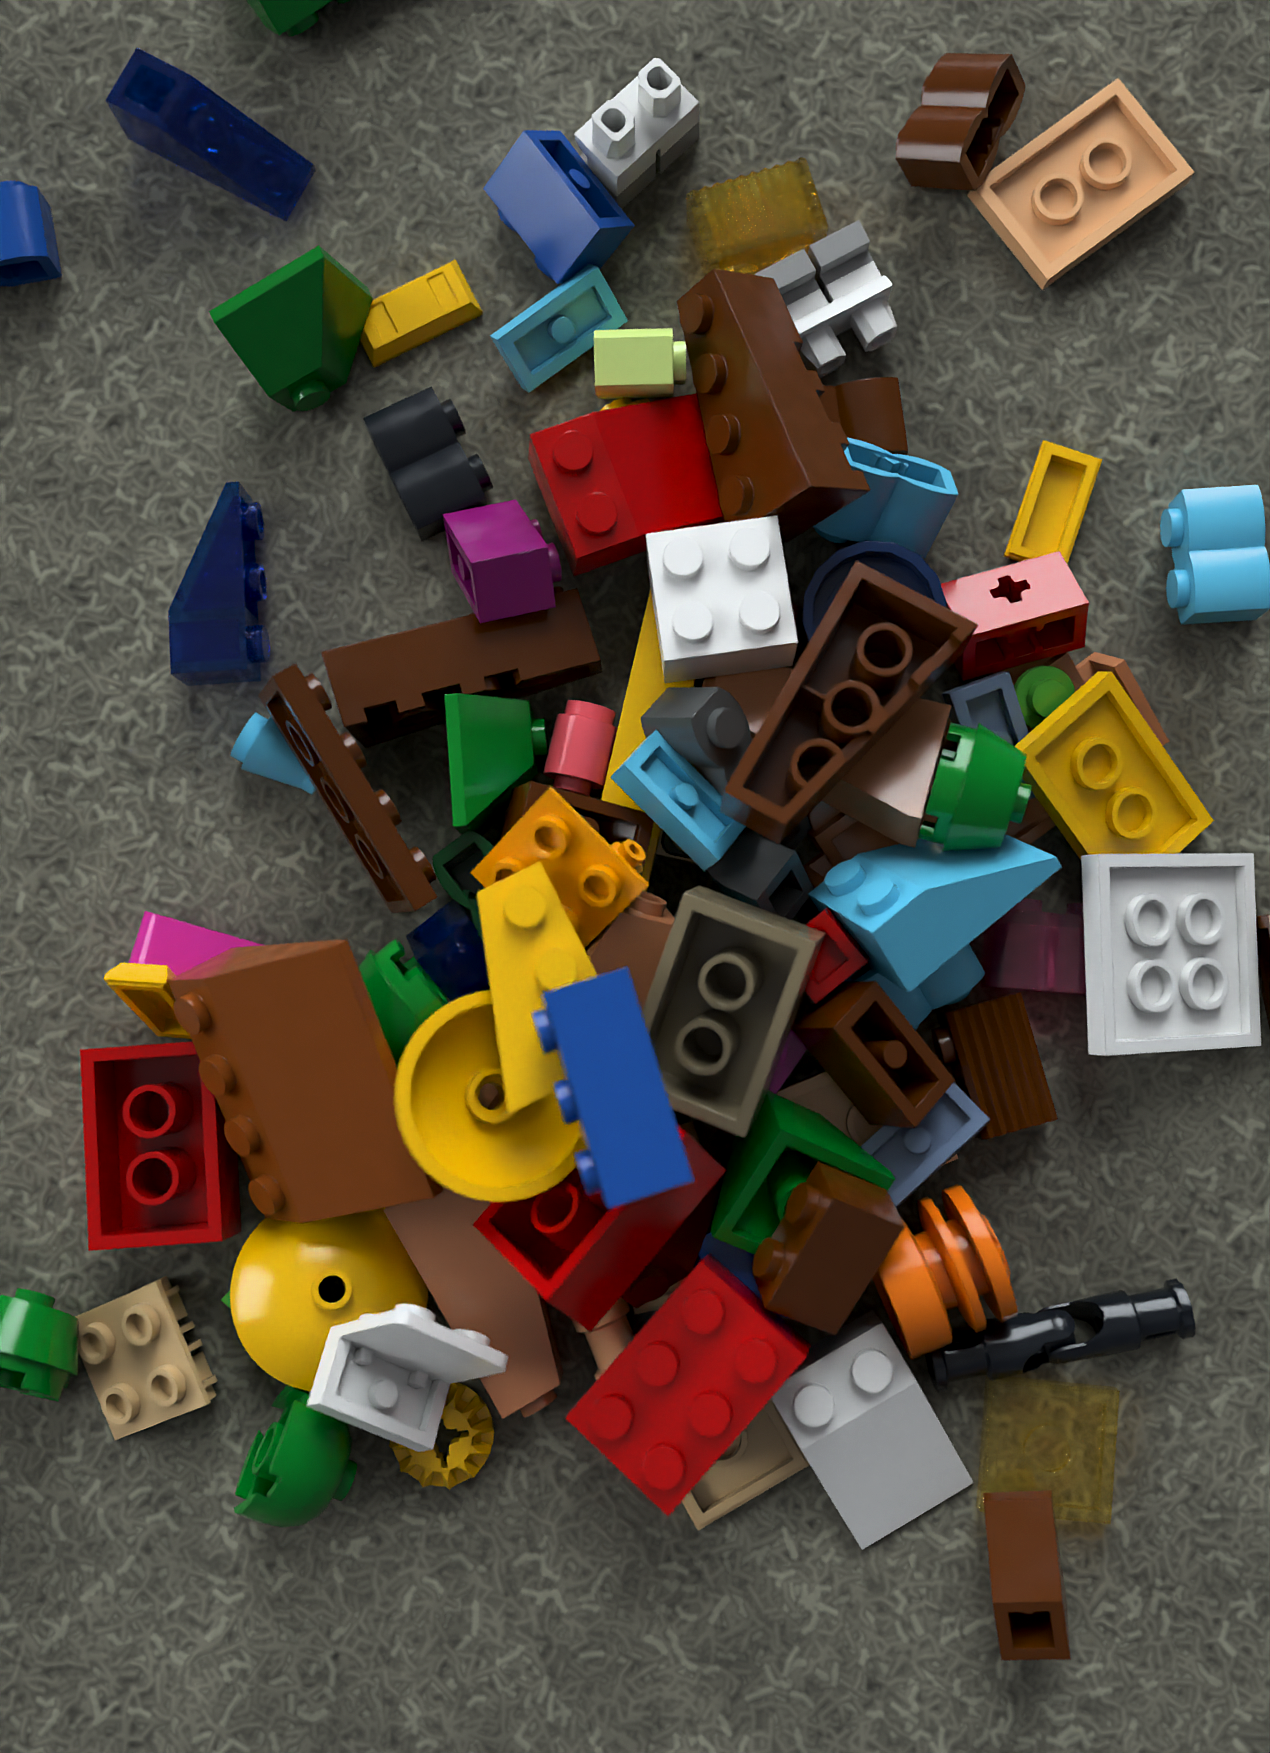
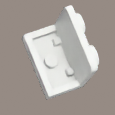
(396, 1371)

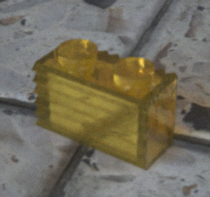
(756, 218)

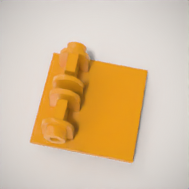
(586, 872)

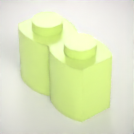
(638, 363)

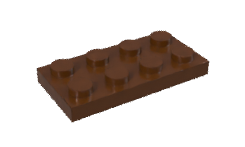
(334, 769)

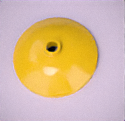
(453, 1135)
(279, 1278)

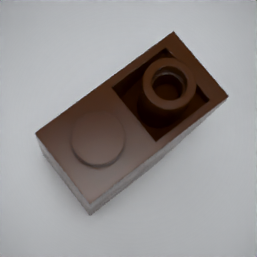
(1026, 1576)

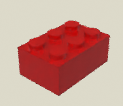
(155, 1150)
(582, 1250)
(688, 1383)

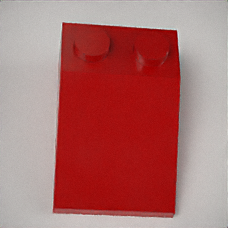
(625, 477)

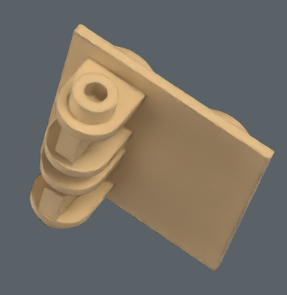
(142, 1359)

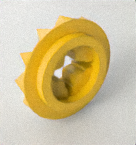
(466, 1453)

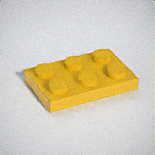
(1110, 776)

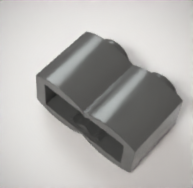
(703, 728)

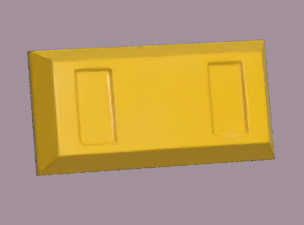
(418, 313)
(1053, 503)
(148, 995)

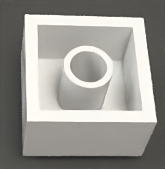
(721, 599)

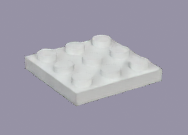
(1170, 952)

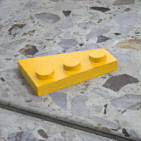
(527, 953)

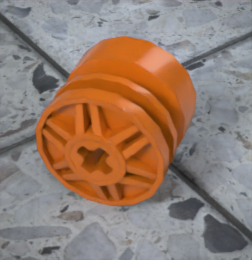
(941, 1270)

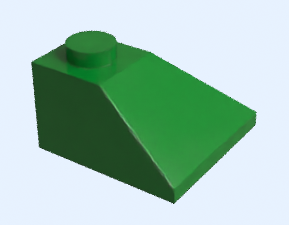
(298, 328)
(489, 753)
(773, 1161)

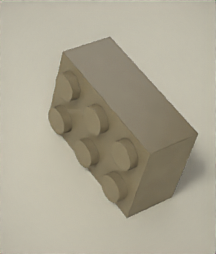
(726, 1005)

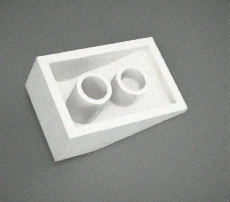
(869, 1431)

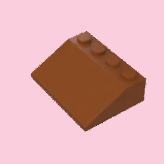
(301, 1079)

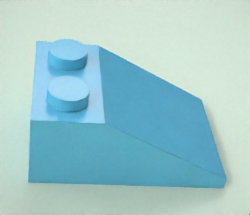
(925, 903)

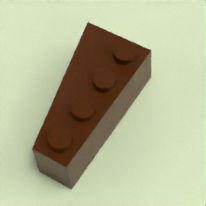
(763, 407)
(402, 678)
(850, 686)

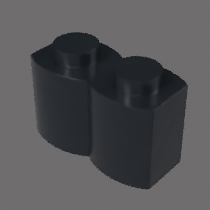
(427, 461)

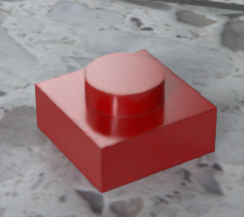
(837, 957)

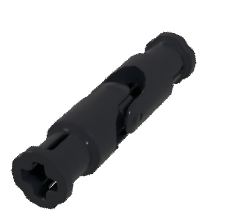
(1049, 1337)

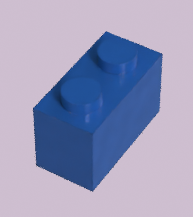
(557, 205)

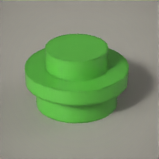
(1041, 692)

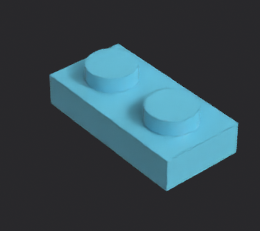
(558, 327)
(678, 800)

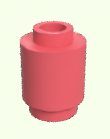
(581, 747)

